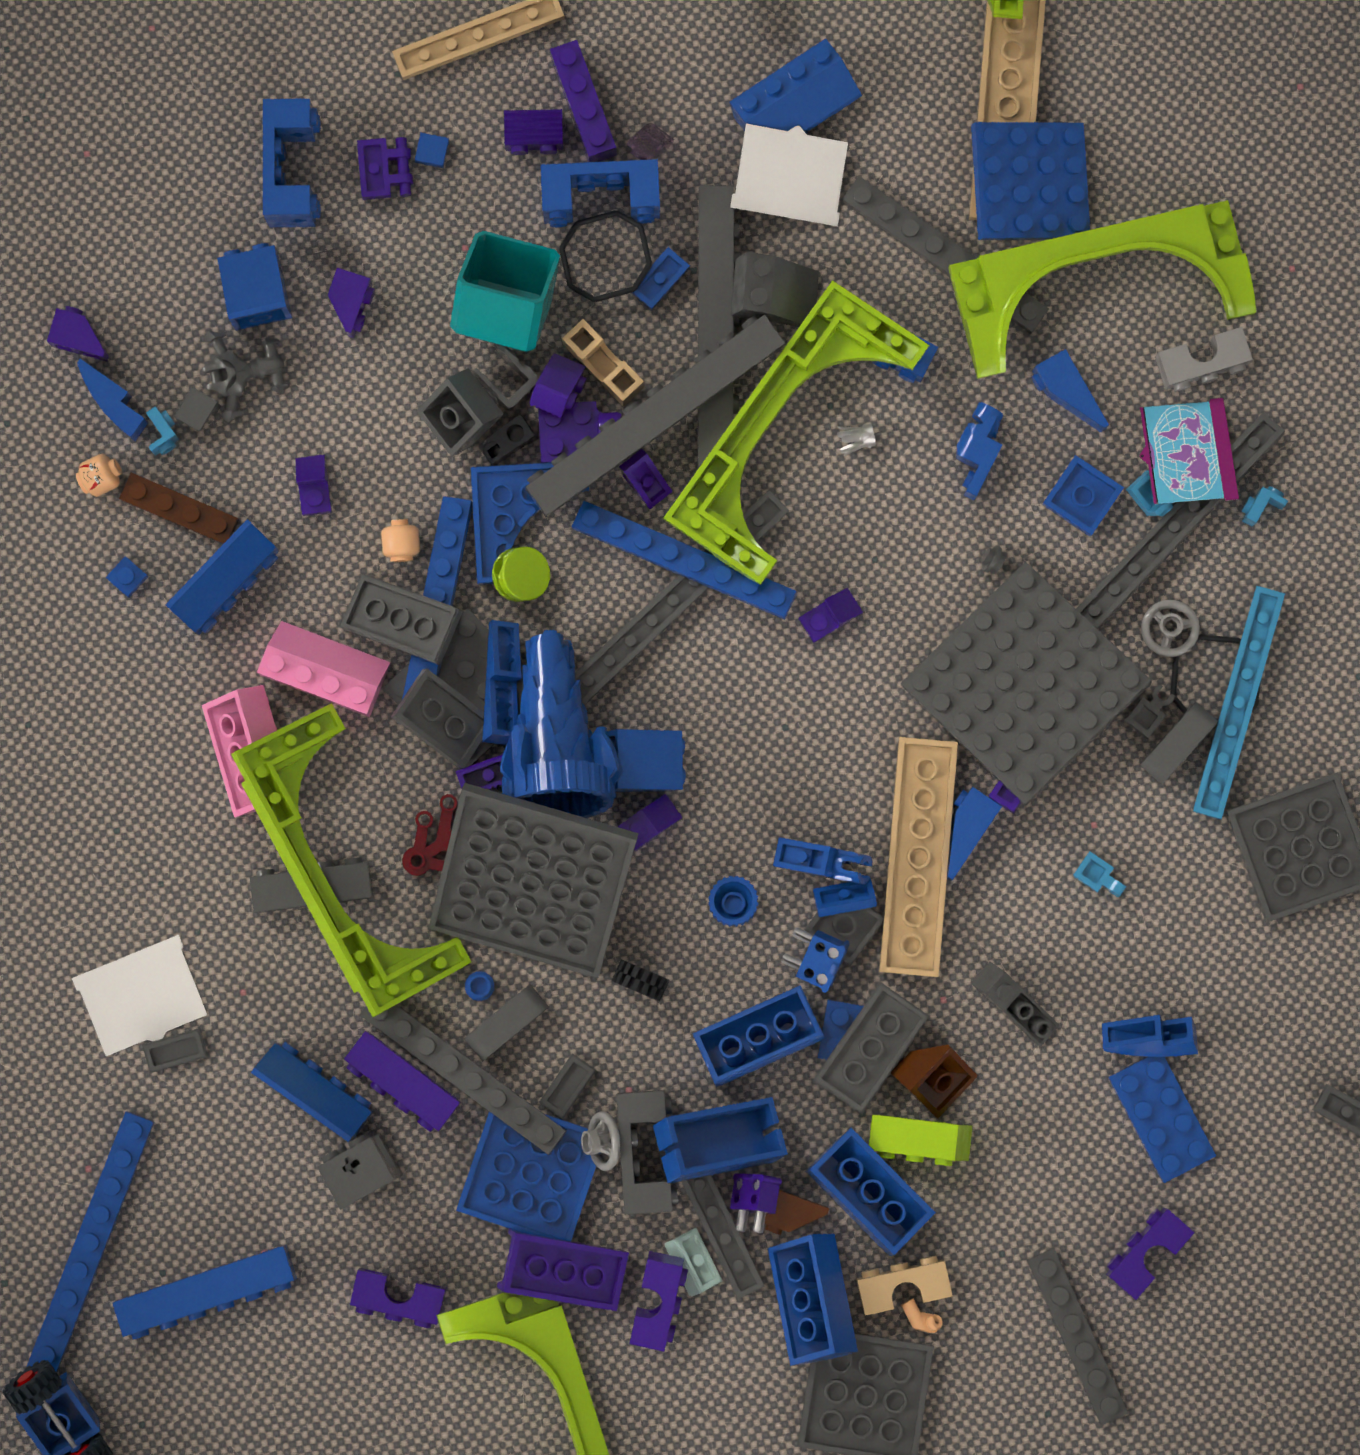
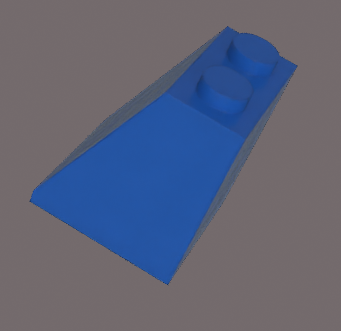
(254, 287)
(649, 760)

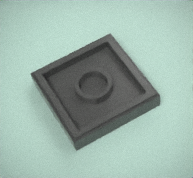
(854, 926)

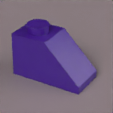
(75, 334)
(652, 820)

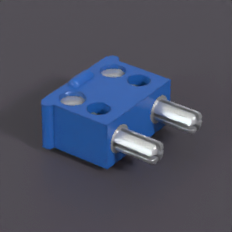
(822, 960)

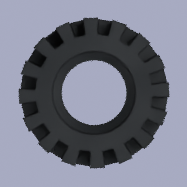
(640, 980)

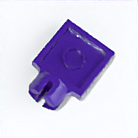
(562, 433)

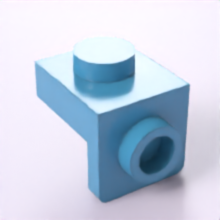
(163, 423)
(1141, 492)
(1254, 506)

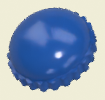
(733, 901)

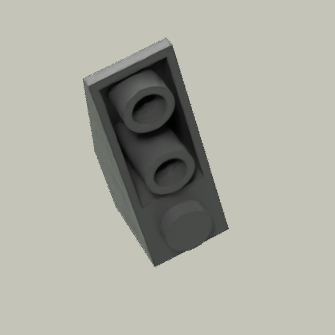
(1015, 1003)

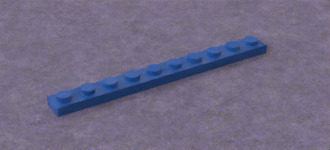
(91, 1240)

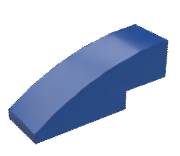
(112, 401)
(1151, 1037)

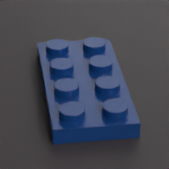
(1161, 1117)

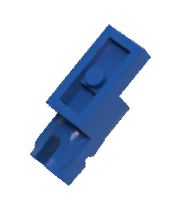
(978, 448)
(820, 860)

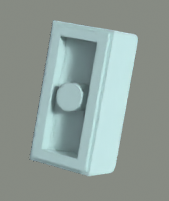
(701, 1269)

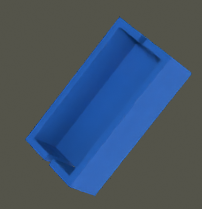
(719, 1140)

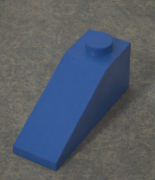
(1066, 387)
(969, 824)

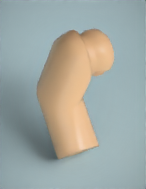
(920, 1320)

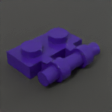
(374, 168)

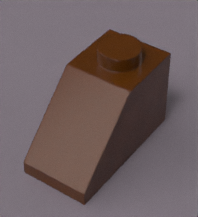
(793, 1213)

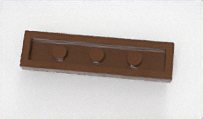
(178, 508)

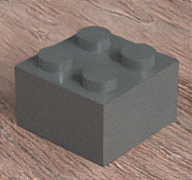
(459, 412)

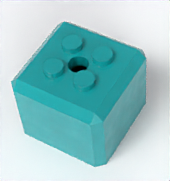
(504, 291)

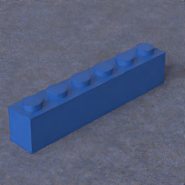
(204, 1291)

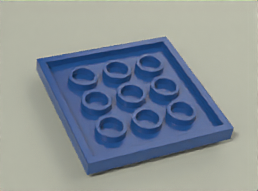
(1030, 180)
(524, 1186)

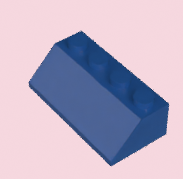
(799, 92)
(223, 578)
(312, 1091)
(870, 1192)
(812, 1299)

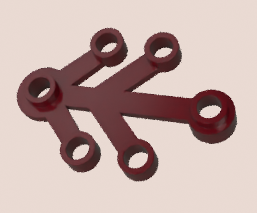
(441, 843)

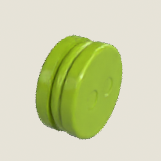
(521, 574)

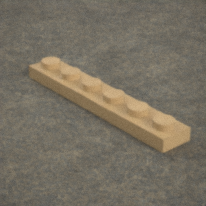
(476, 36)

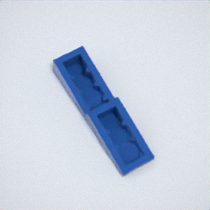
(501, 681)

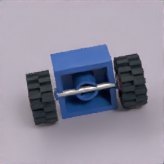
(55, 1412)

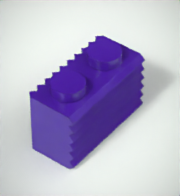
(533, 131)
(558, 385)
(483, 774)

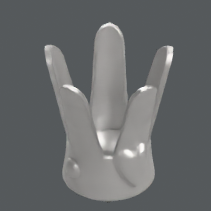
(861, 436)

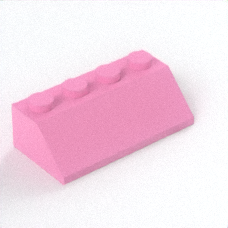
(323, 668)
(233, 724)

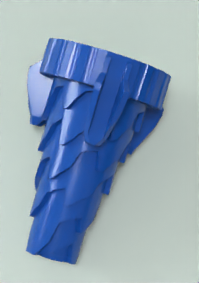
(550, 749)

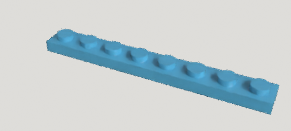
(1238, 702)

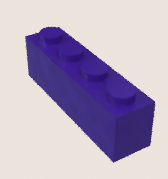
(583, 102)
(402, 1081)

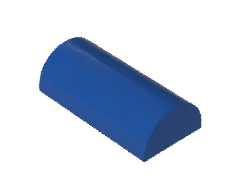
(758, 1036)

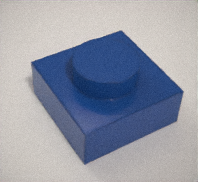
(127, 577)

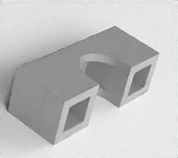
(1180, 368)

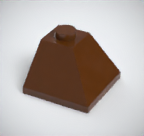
(934, 1077)

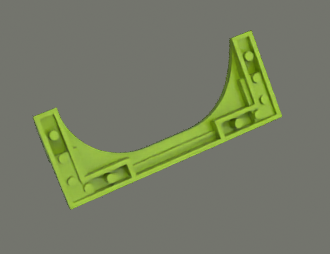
(995, 282)
(833, 333)
(272, 783)
(541, 1333)

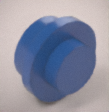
(479, 986)

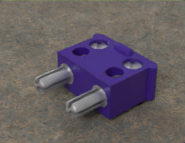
(754, 1195)

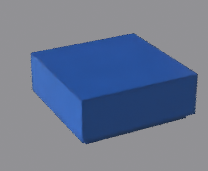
(432, 150)

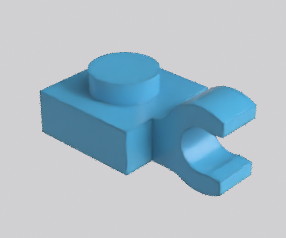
(1096, 873)

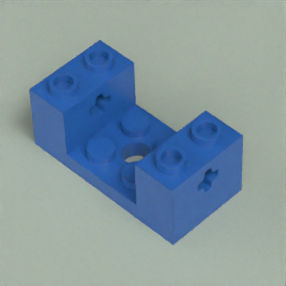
(287, 122)
(559, 180)

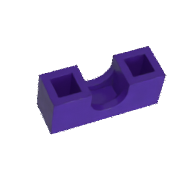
(1129, 1269)
(371, 1295)
(653, 1326)

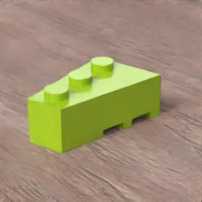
(920, 1139)

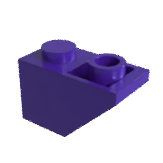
(349, 296)

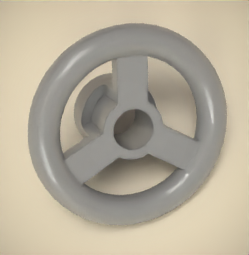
(1154, 612)
(598, 1140)

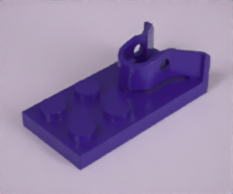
(564, 1271)

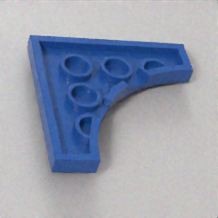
(500, 510)

